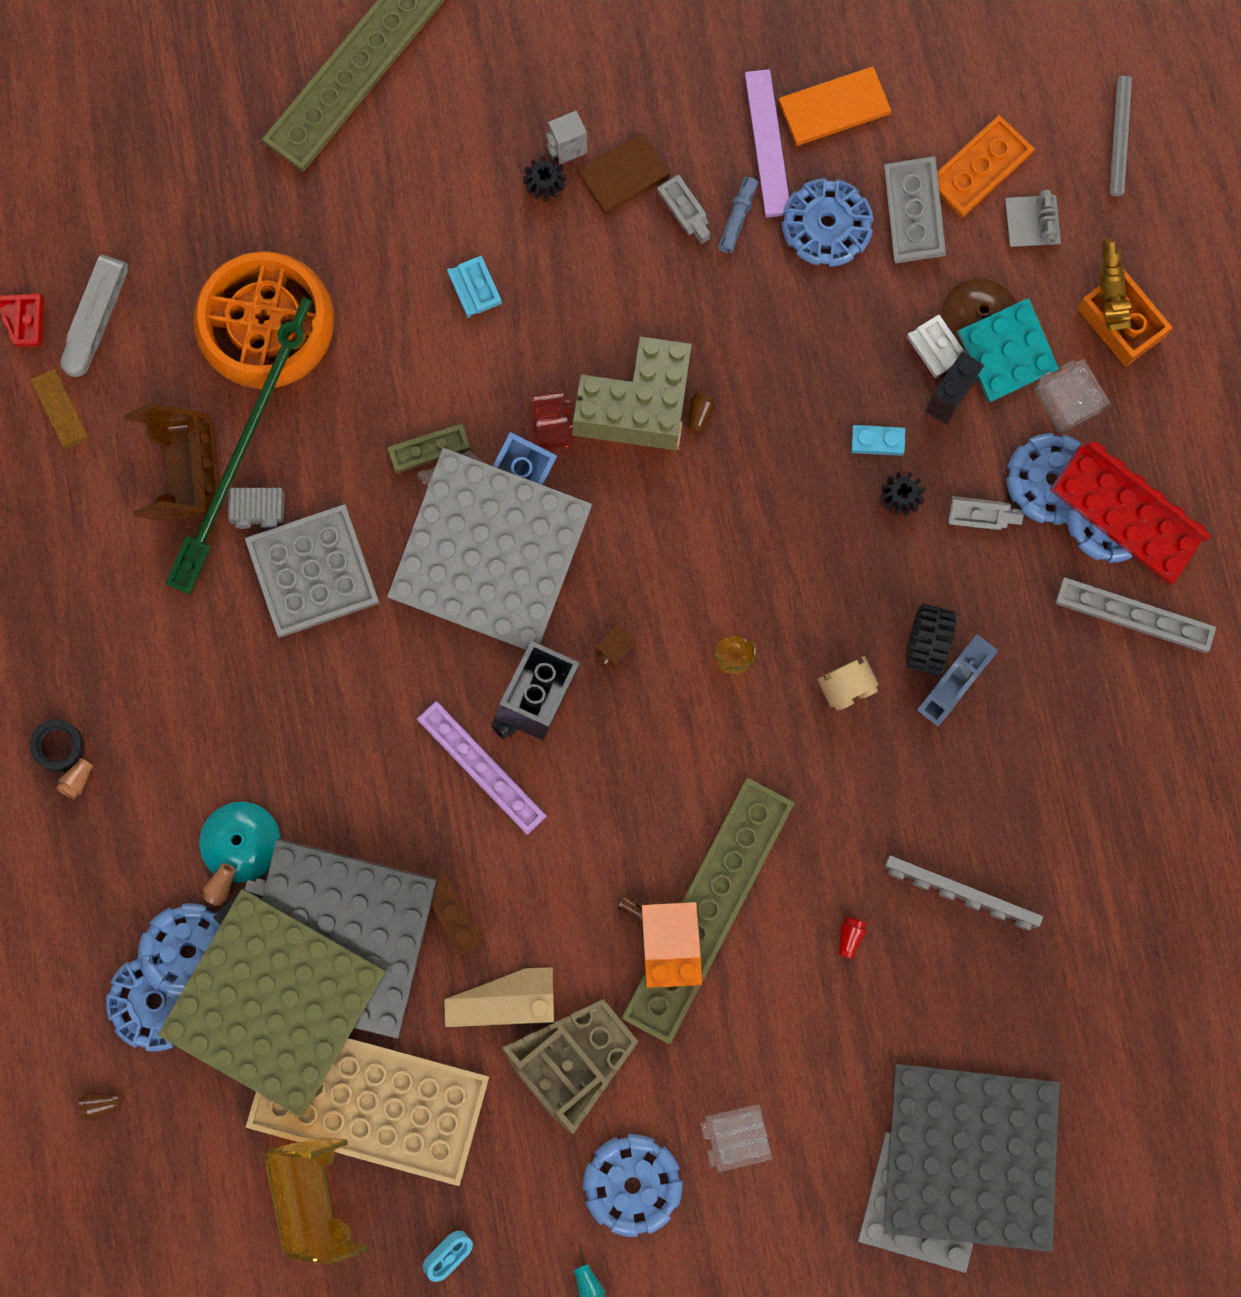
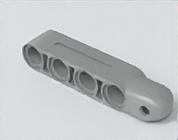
(93, 315)

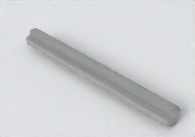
(1120, 136)

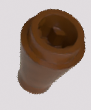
(700, 411)
(97, 1105)

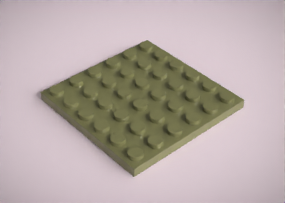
(271, 1003)

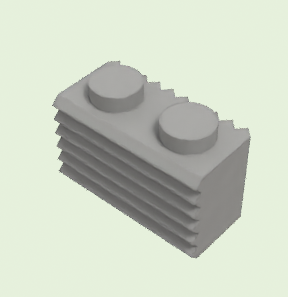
(256, 506)

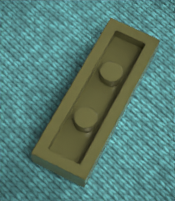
(428, 448)

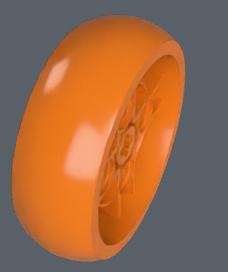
(272, 273)

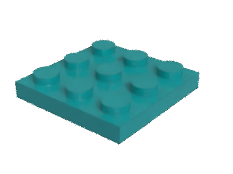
(1010, 349)

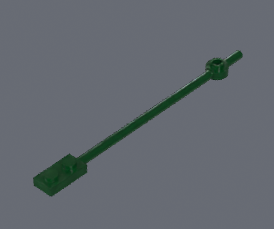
(193, 551)

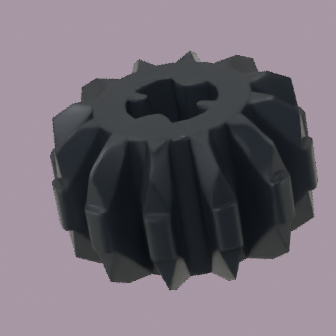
(542, 170)
(905, 504)

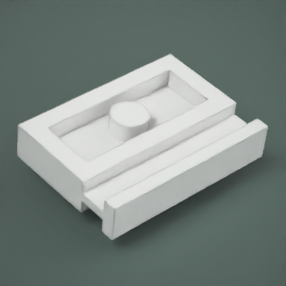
(935, 345)

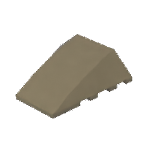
(572, 1061)

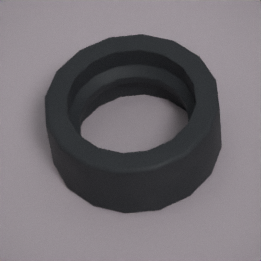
(42, 731)

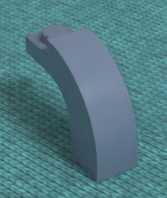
(957, 680)

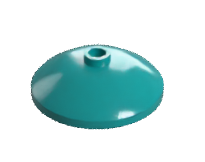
(258, 835)

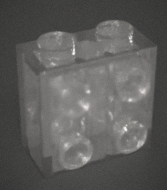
(1071, 395)
(736, 1138)

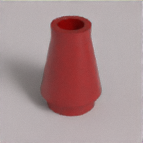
(851, 936)

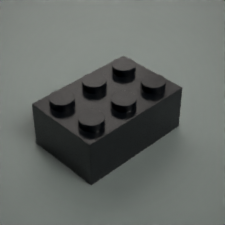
(537, 690)

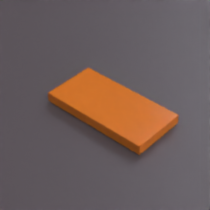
(834, 106)
(982, 165)

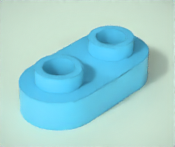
(447, 1256)

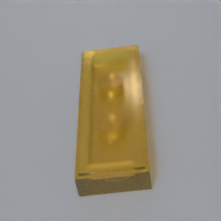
(59, 409)

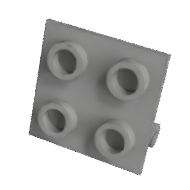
(1033, 220)

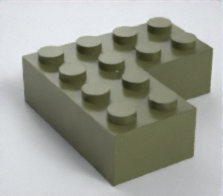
(640, 410)

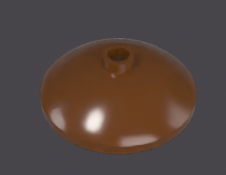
(964, 301)

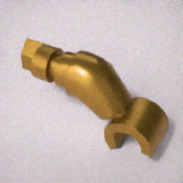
(1113, 287)

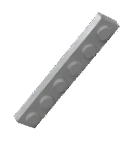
(1135, 615)
(972, 897)

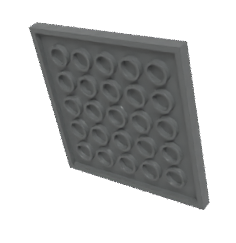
(362, 907)
(972, 1158)

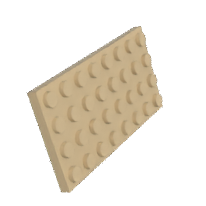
(389, 1110)

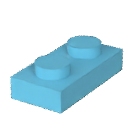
(878, 440)

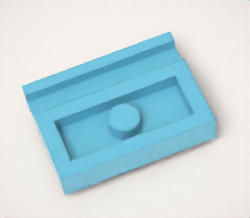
(474, 286)

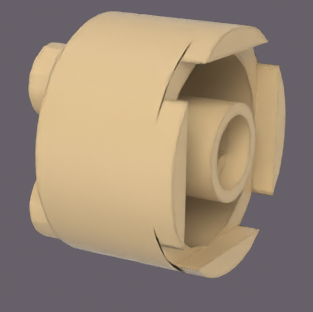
(849, 682)

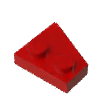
(23, 318)

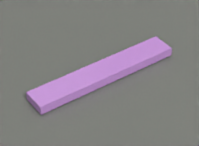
(767, 142)
(481, 768)

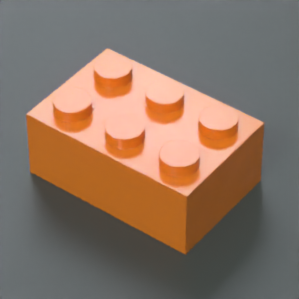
(1146, 328)

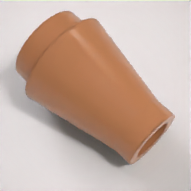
(74, 779)
(219, 886)

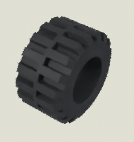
(930, 639)

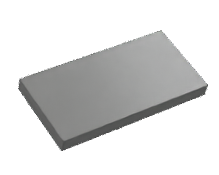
(915, 209)

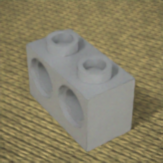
(566, 138)

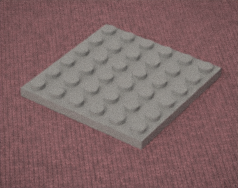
(489, 550)

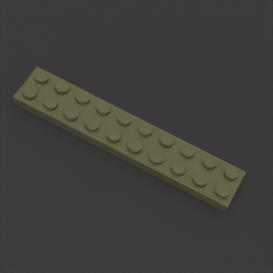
(347, 78)
(719, 894)

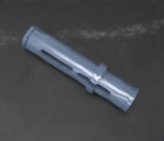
(741, 205)

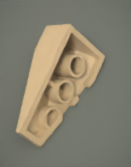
(513, 999)

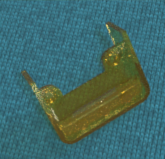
(304, 1202)

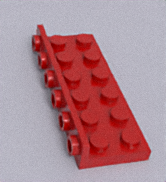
(1129, 511)

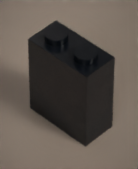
(954, 387)

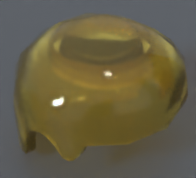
(734, 654)

